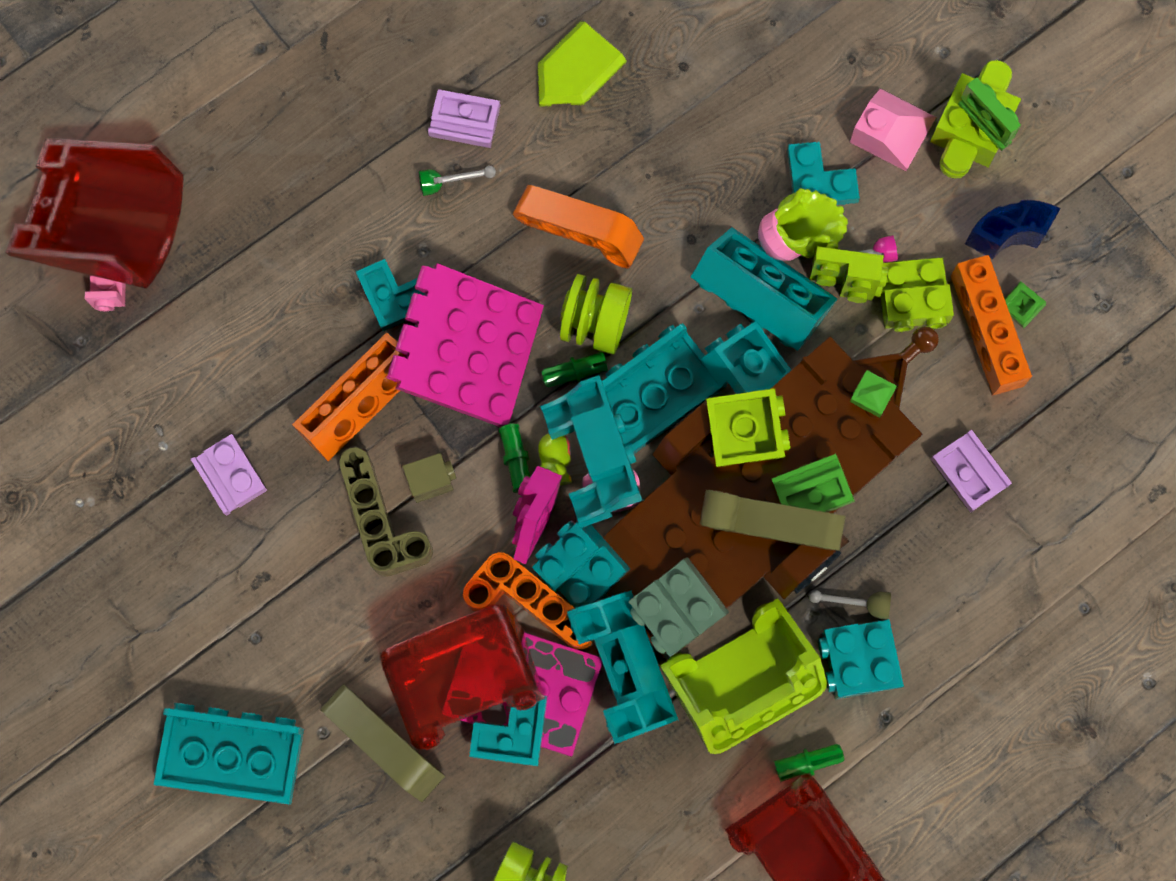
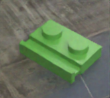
(989, 114)
(815, 486)

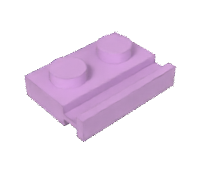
(464, 118)
(971, 471)
(229, 474)

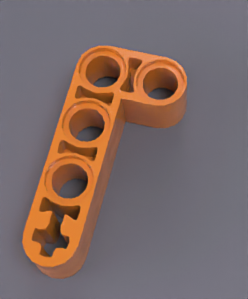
(581, 222)
(509, 586)

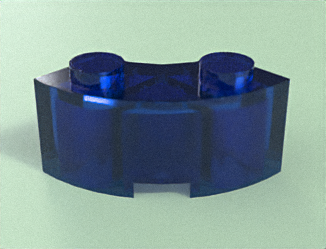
(1012, 225)

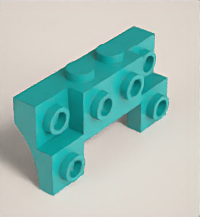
(605, 454)
(629, 666)

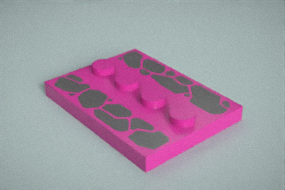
(568, 681)

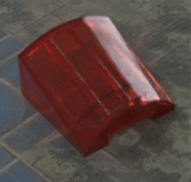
(102, 210)

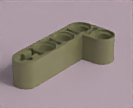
(376, 510)
(772, 520)
(382, 743)

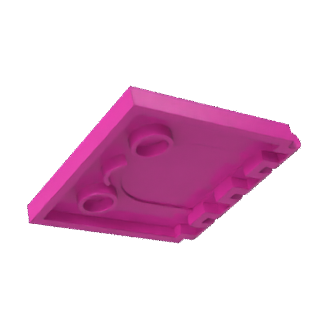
(465, 344)

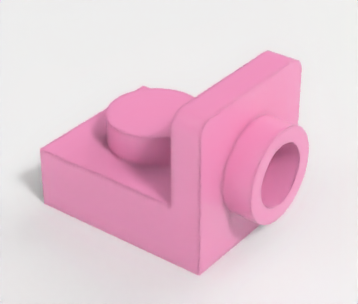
(105, 294)

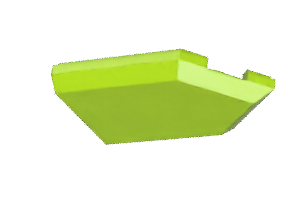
(577, 67)

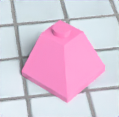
(892, 129)

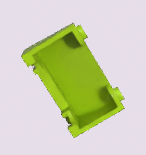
(748, 679)

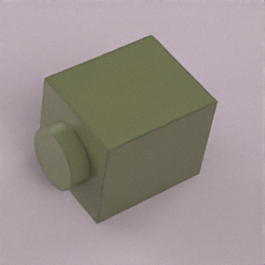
(429, 477)

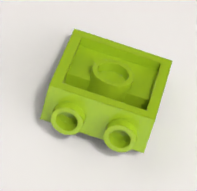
(857, 272)
(916, 295)
(747, 427)

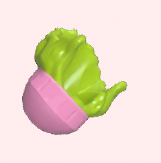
(801, 225)

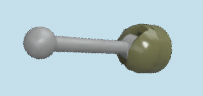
(877, 604)

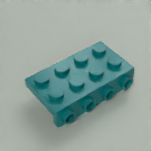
(659, 386)
(229, 754)

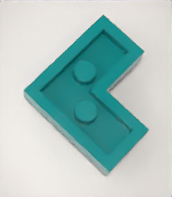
(808, 173)
(385, 297)
(512, 743)

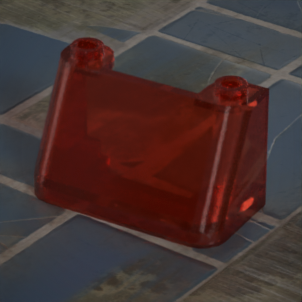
(460, 672)
(802, 837)

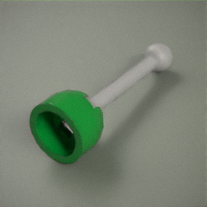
(432, 181)

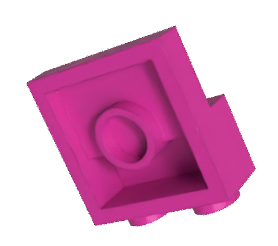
(534, 510)

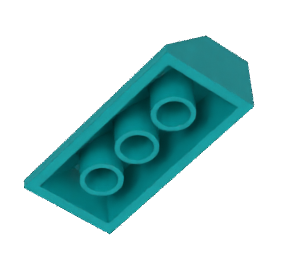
(763, 288)

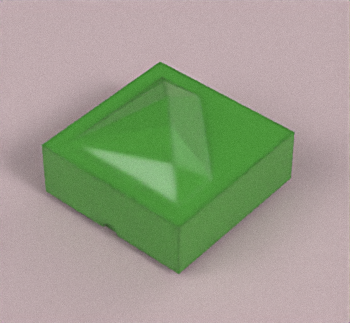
(1024, 304)
(873, 393)

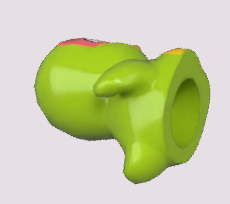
(556, 456)

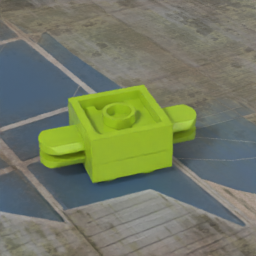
(960, 134)

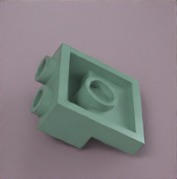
(677, 608)

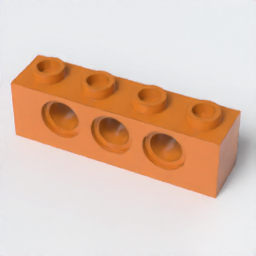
(990, 325)
(350, 400)

